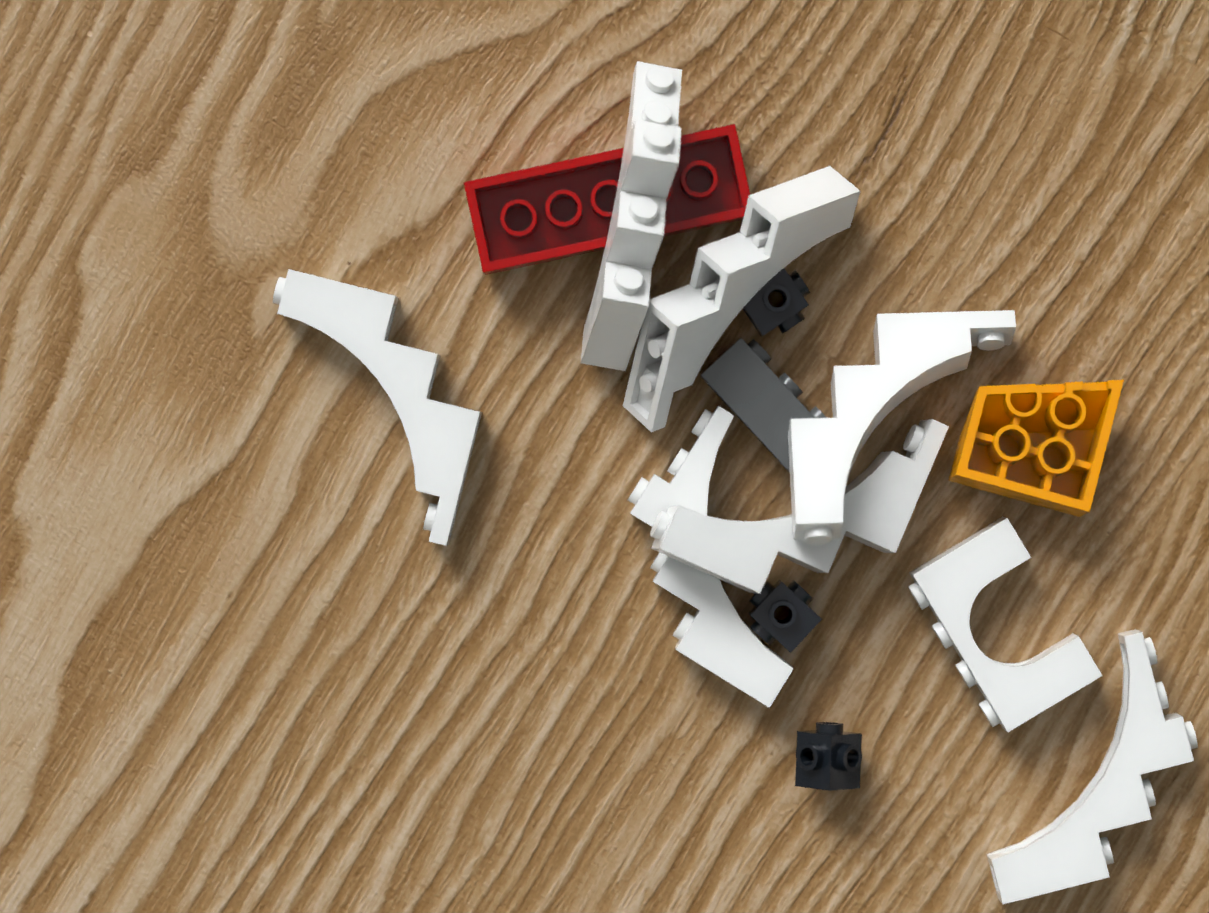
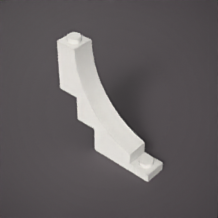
(725, 276)
(908, 355)
(437, 432)
(874, 513)

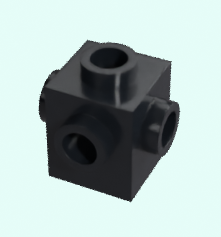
(767, 317)
(791, 629)
(828, 758)

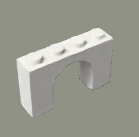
(1010, 689)

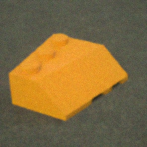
(1038, 442)

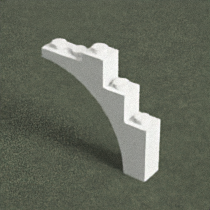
(636, 219)
(716, 632)
(1143, 742)

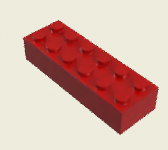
(570, 203)

